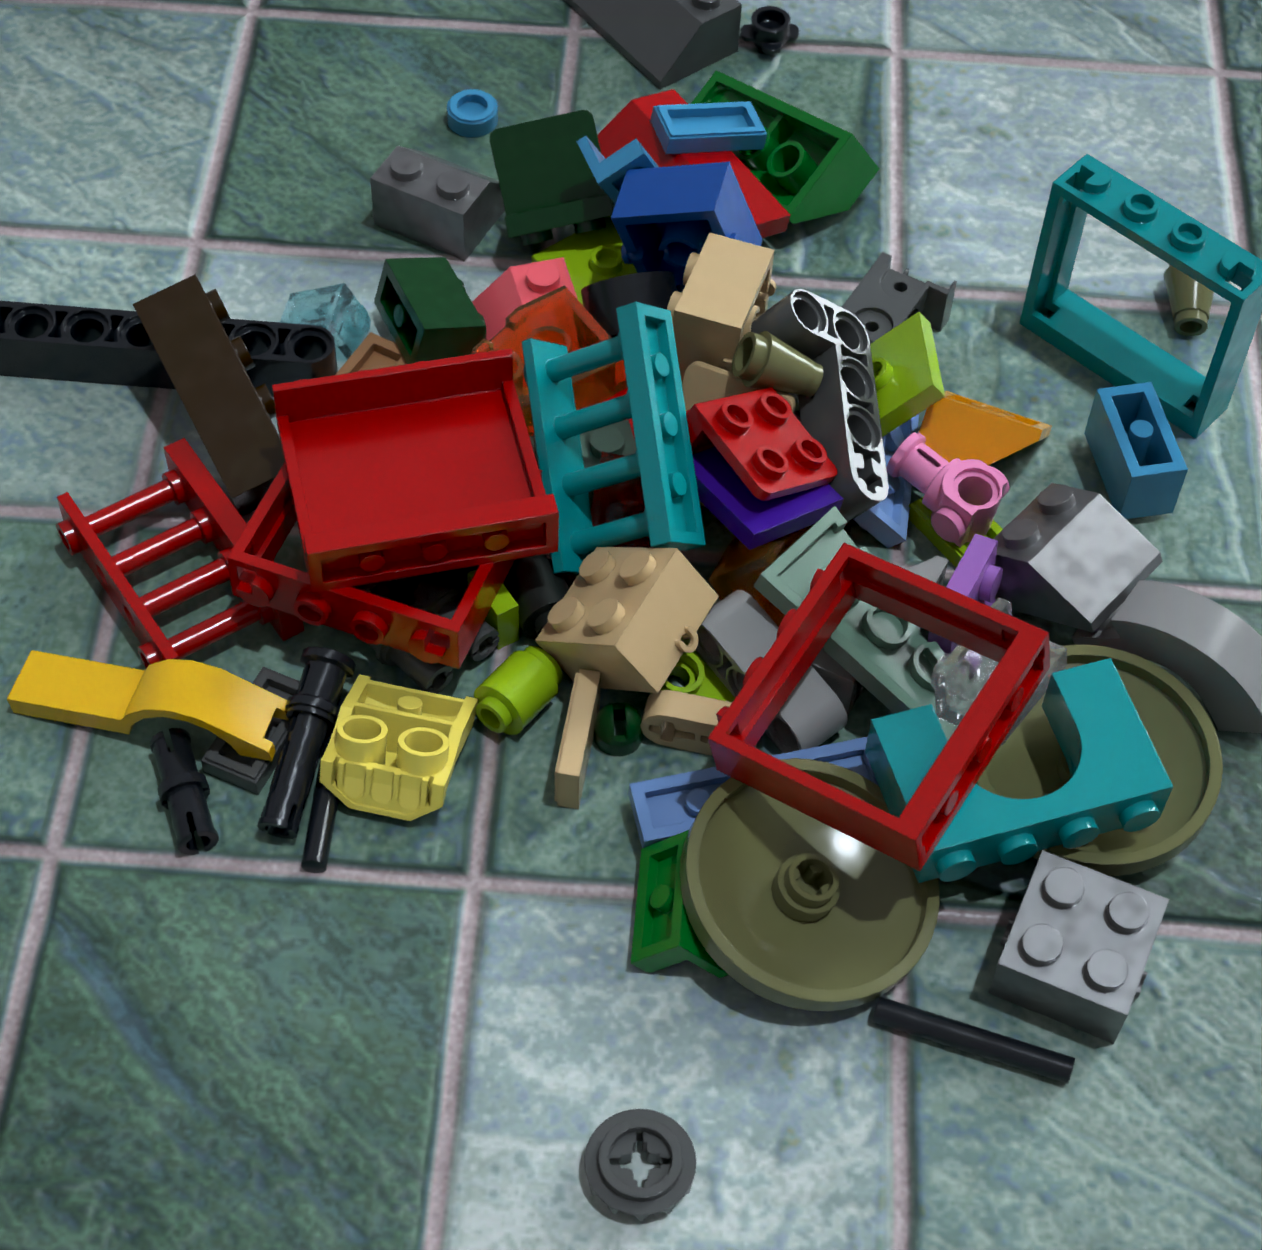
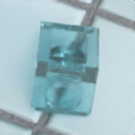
(332, 309)

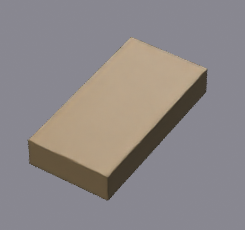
(577, 738)

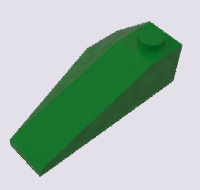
(805, 160)

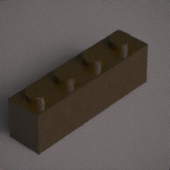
(215, 387)

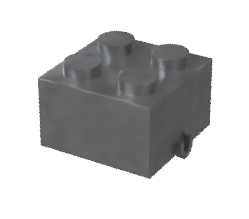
(1078, 946)

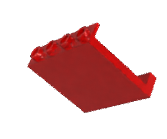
(412, 470)

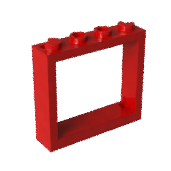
(348, 609)
(770, 680)

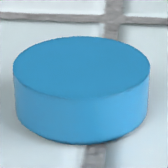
(472, 113)

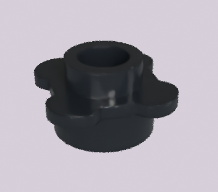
(769, 29)

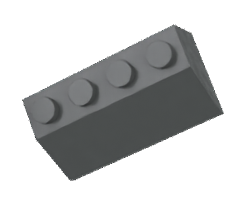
(666, 36)

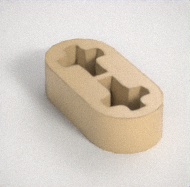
(681, 720)

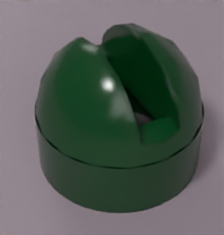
(604, 729)

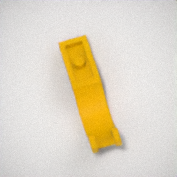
(120, 696)

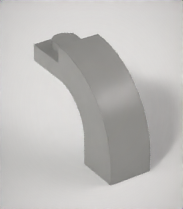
(1196, 641)

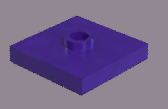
(752, 519)

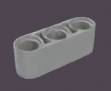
(737, 634)

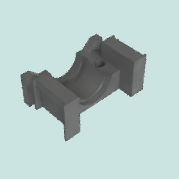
(889, 298)

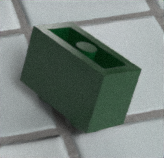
(427, 309)

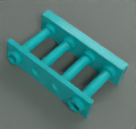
(660, 430)

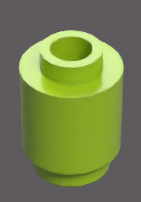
(518, 690)

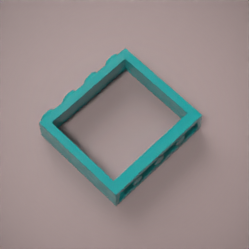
(1109, 345)

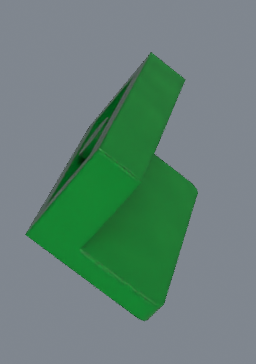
(661, 923)

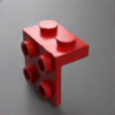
(761, 443)

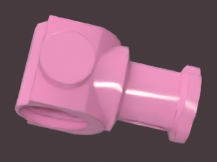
(951, 488)

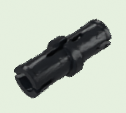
(183, 791)

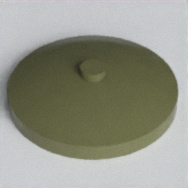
(1182, 735)
(800, 903)

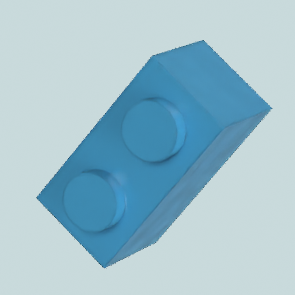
(1135, 450)

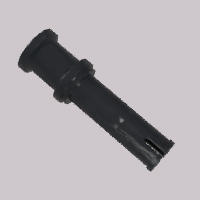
(310, 715)

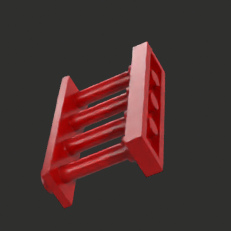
(211, 520)

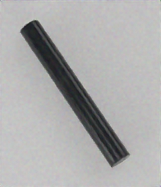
(320, 823)
(974, 1040)

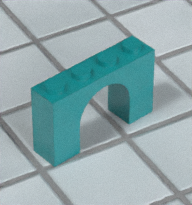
(1111, 783)

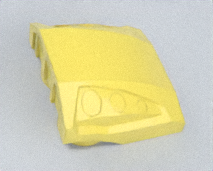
(395, 748)

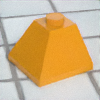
(977, 430)

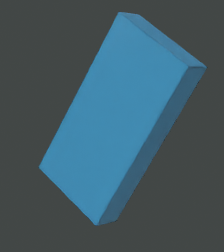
(708, 127)

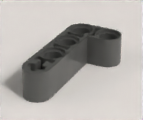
(845, 406)

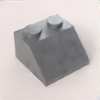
(434, 201)
(1071, 558)

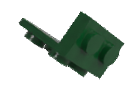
(548, 178)

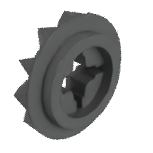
(664, 1145)

